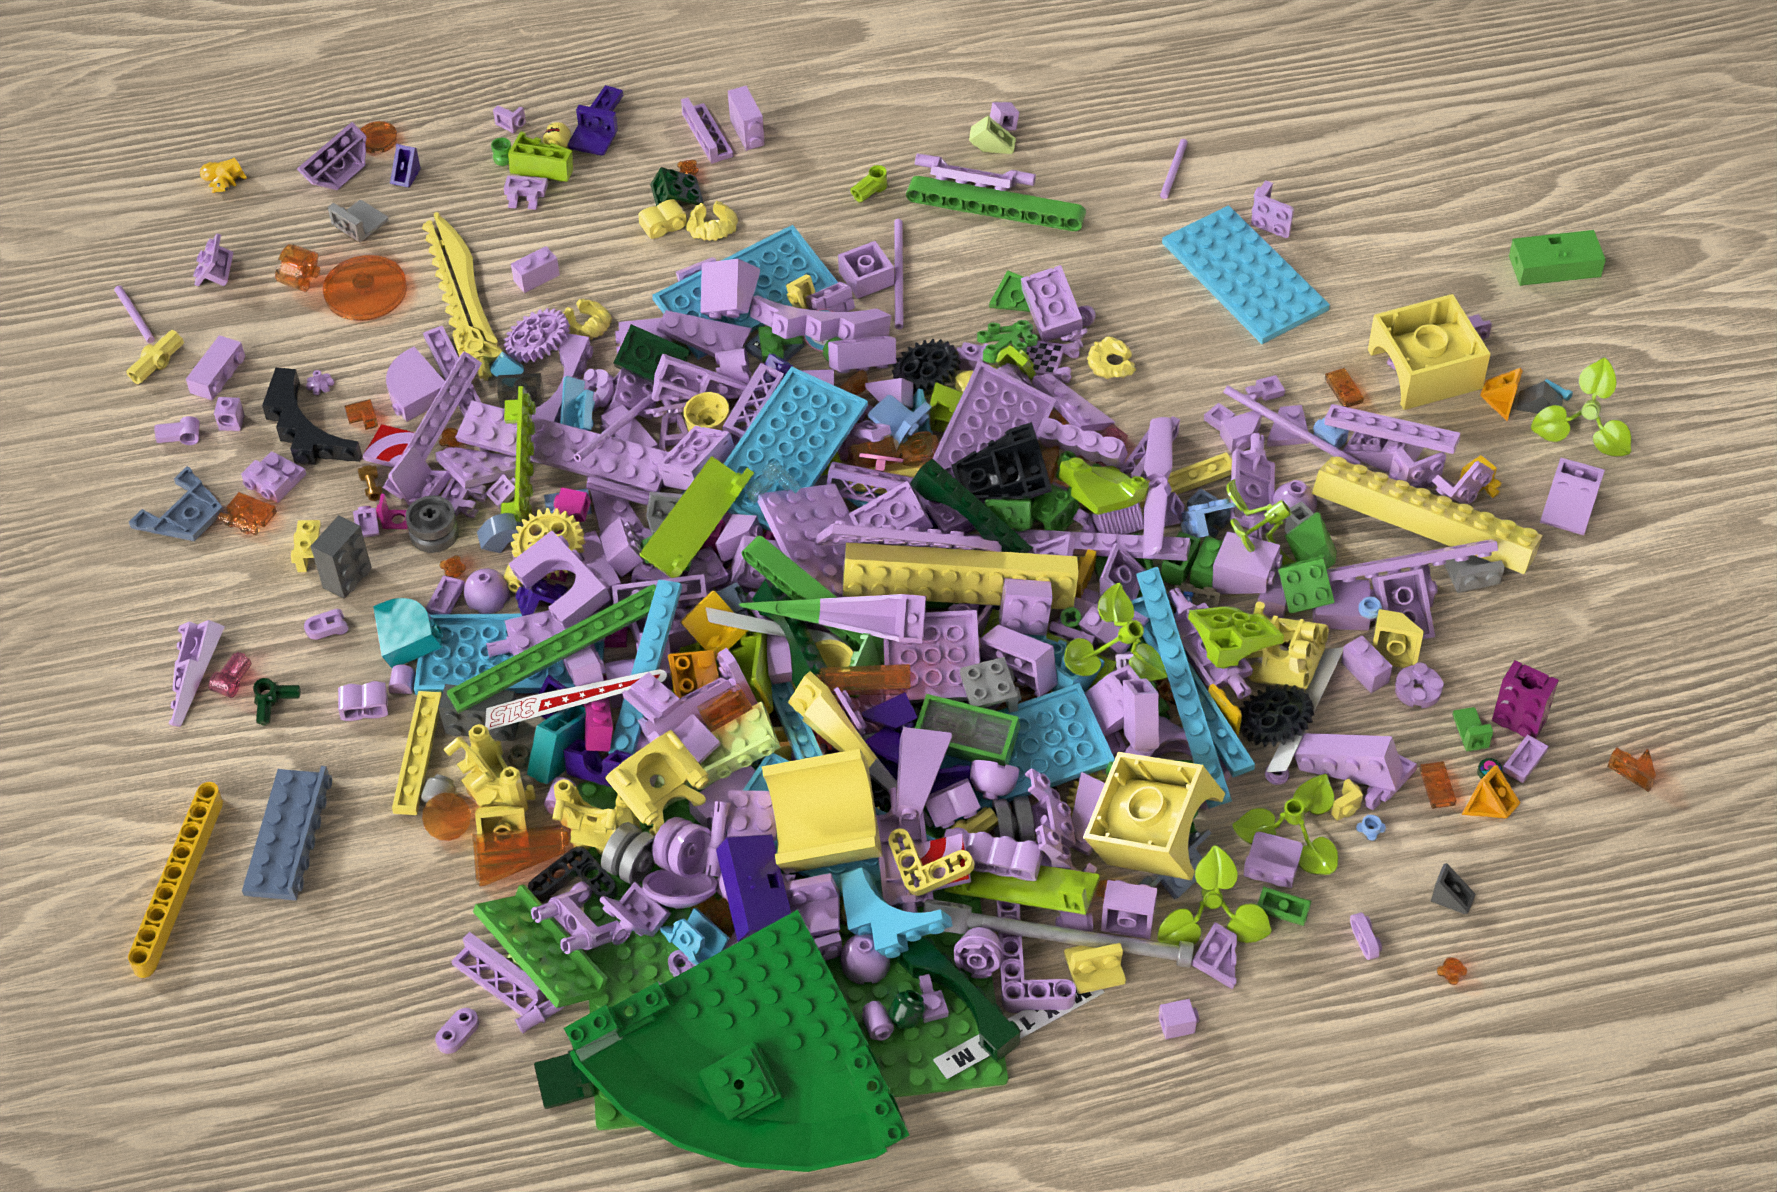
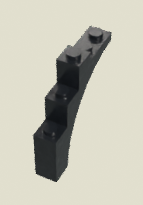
(292, 426)

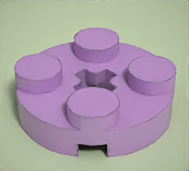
(603, 381)
(1421, 675)

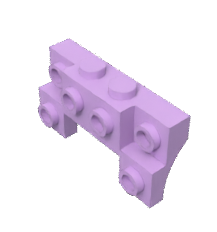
(1051, 821)

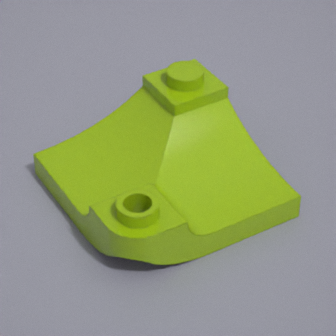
(1102, 487)
(1233, 634)

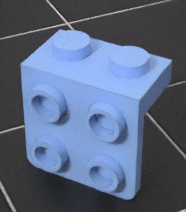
(899, 417)
(1194, 519)

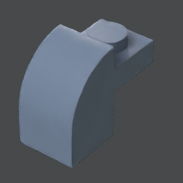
(498, 532)

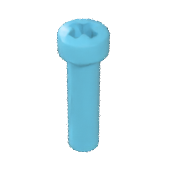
(1567, 394)

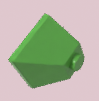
(1312, 540)

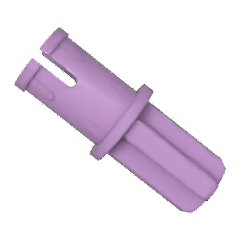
(536, 1016)

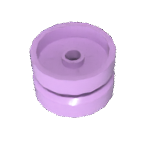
(682, 847)

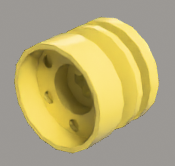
(706, 411)

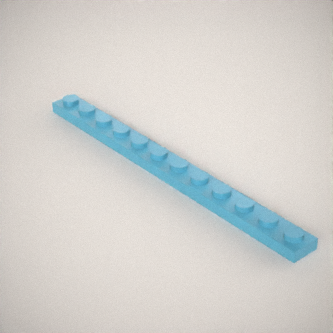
(1181, 678)

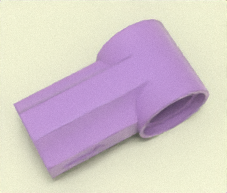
(184, 431)

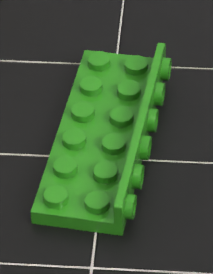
(538, 951)

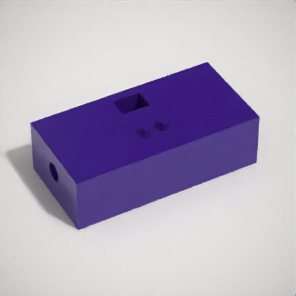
(752, 883)

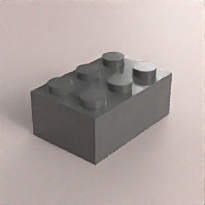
(341, 557)
(461, 723)

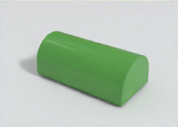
(1284, 906)

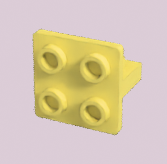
(1095, 967)

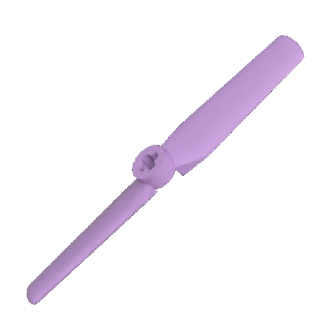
(1158, 469)

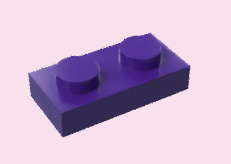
(608, 98)

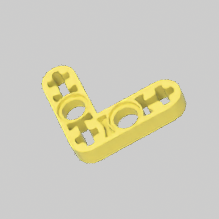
(925, 873)

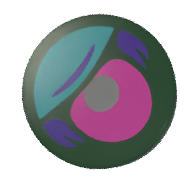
(1485, 766)

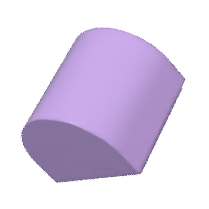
(402, 680)

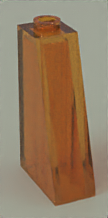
(867, 679)
(512, 851)

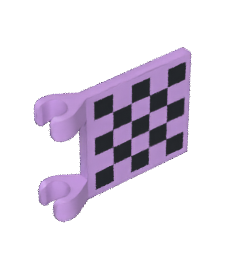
(1048, 357)

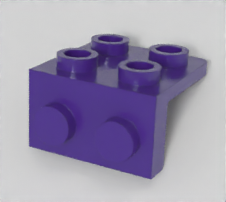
(594, 130)
(541, 590)

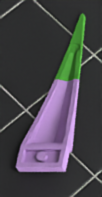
(884, 616)

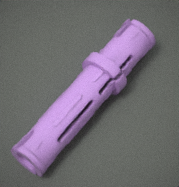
(718, 835)

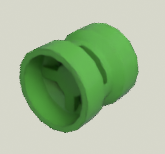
(500, 149)

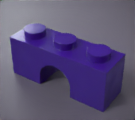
(589, 764)

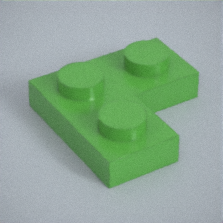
(772, 343)

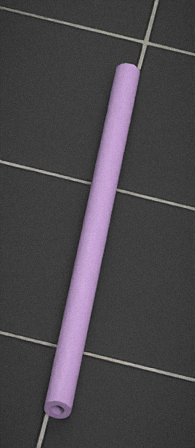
(898, 244)
(626, 418)
(1288, 425)

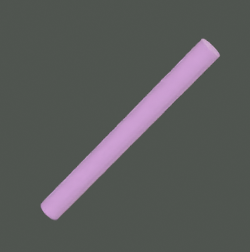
(1173, 169)
(134, 314)

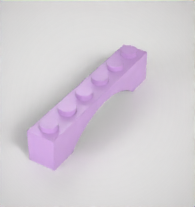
(574, 359)

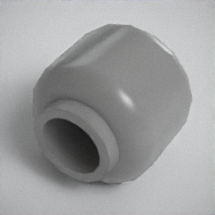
(437, 785)

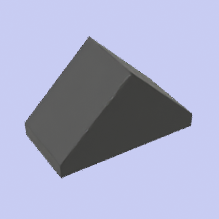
(1538, 397)
(1452, 891)

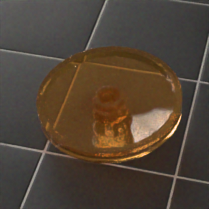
(364, 287)

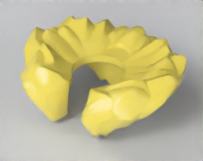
(715, 228)
(595, 326)
(1098, 359)

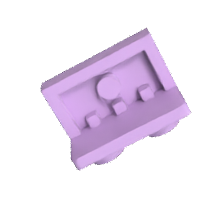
(213, 263)

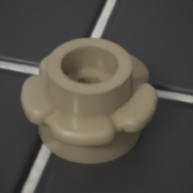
(519, 750)

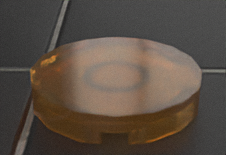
(379, 136)
(918, 448)
(446, 816)

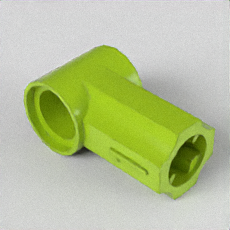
(874, 182)

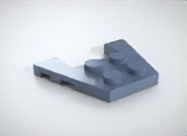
(188, 516)

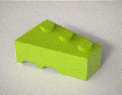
(539, 159)
(943, 403)

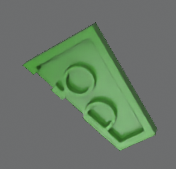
(1010, 294)

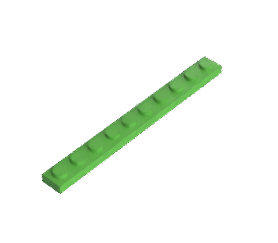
(551, 650)

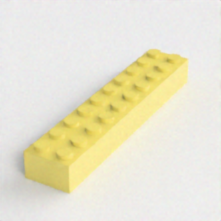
(1424, 512)
(953, 573)

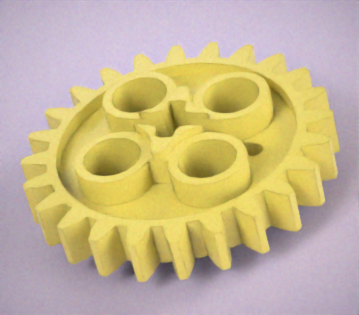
(545, 523)

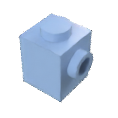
(1330, 434)

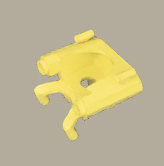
(1296, 664)
(671, 761)
(490, 779)
(589, 824)

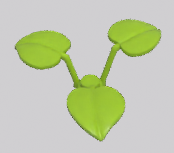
(1595, 379)
(1275, 514)
(1116, 608)
(1314, 796)
(1212, 873)

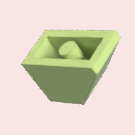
(991, 137)

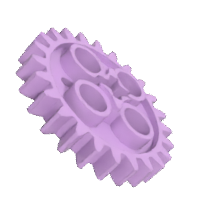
(537, 335)

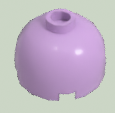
(486, 591)
(993, 779)
(861, 961)

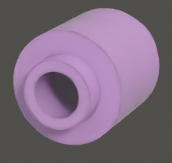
(1075, 921)
(877, 1020)

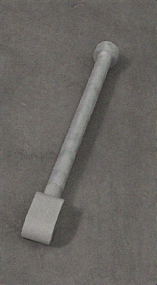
(963, 920)

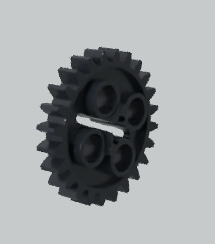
(928, 365)
(1276, 715)

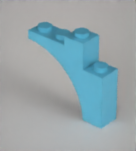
(890, 927)

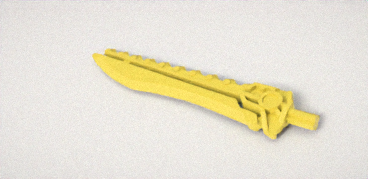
(465, 337)

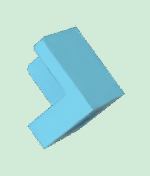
(506, 366)

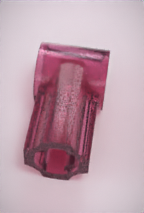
(228, 679)

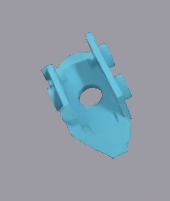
(696, 937)

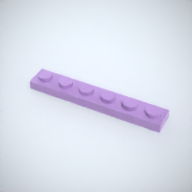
(1392, 428)

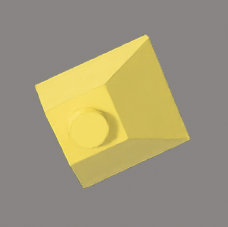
(1397, 638)
(499, 818)

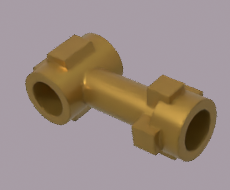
(369, 474)

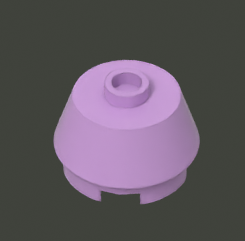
(978, 952)

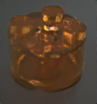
(297, 267)

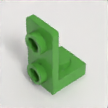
(1472, 732)

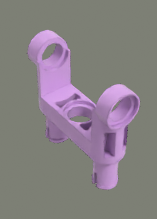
(584, 932)

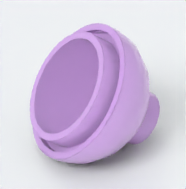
(1295, 492)

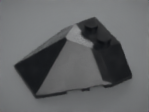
(1006, 467)

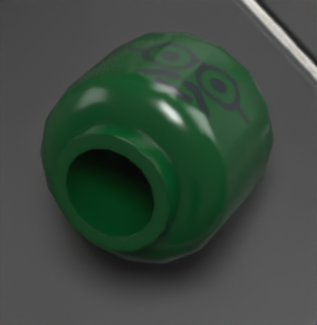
(907, 1009)

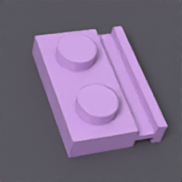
(651, 698)

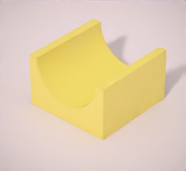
(1431, 349)
(823, 811)
(1148, 814)

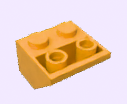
(692, 671)

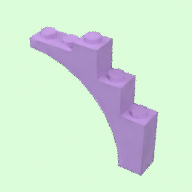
(819, 325)

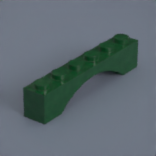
(938, 485)
(803, 650)
(996, 1032)

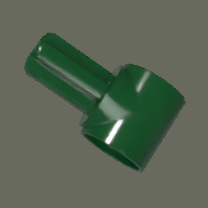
(266, 701)

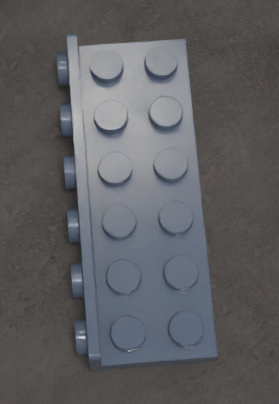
(287, 834)

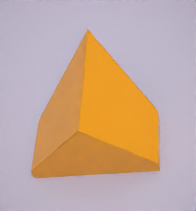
(1502, 391)
(1492, 797)

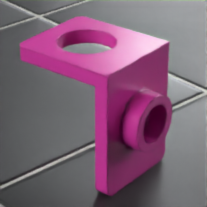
(387, 515)

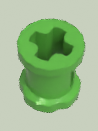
(1071, 613)

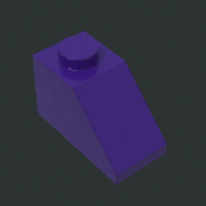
(892, 713)

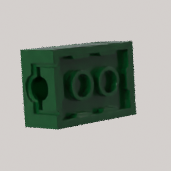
(643, 350)

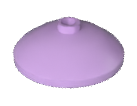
(678, 891)

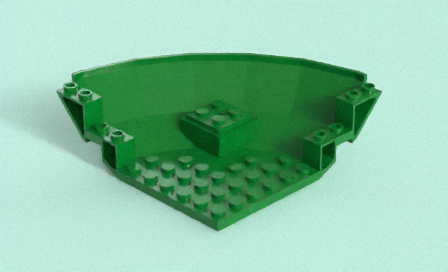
(756, 1016)

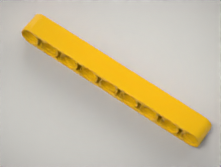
(207, 805)

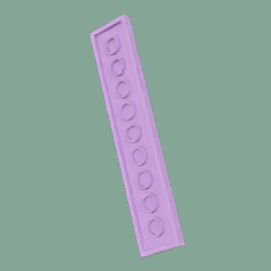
(558, 443)

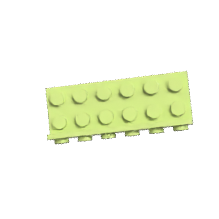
(741, 742)

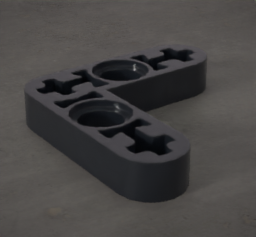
(580, 869)

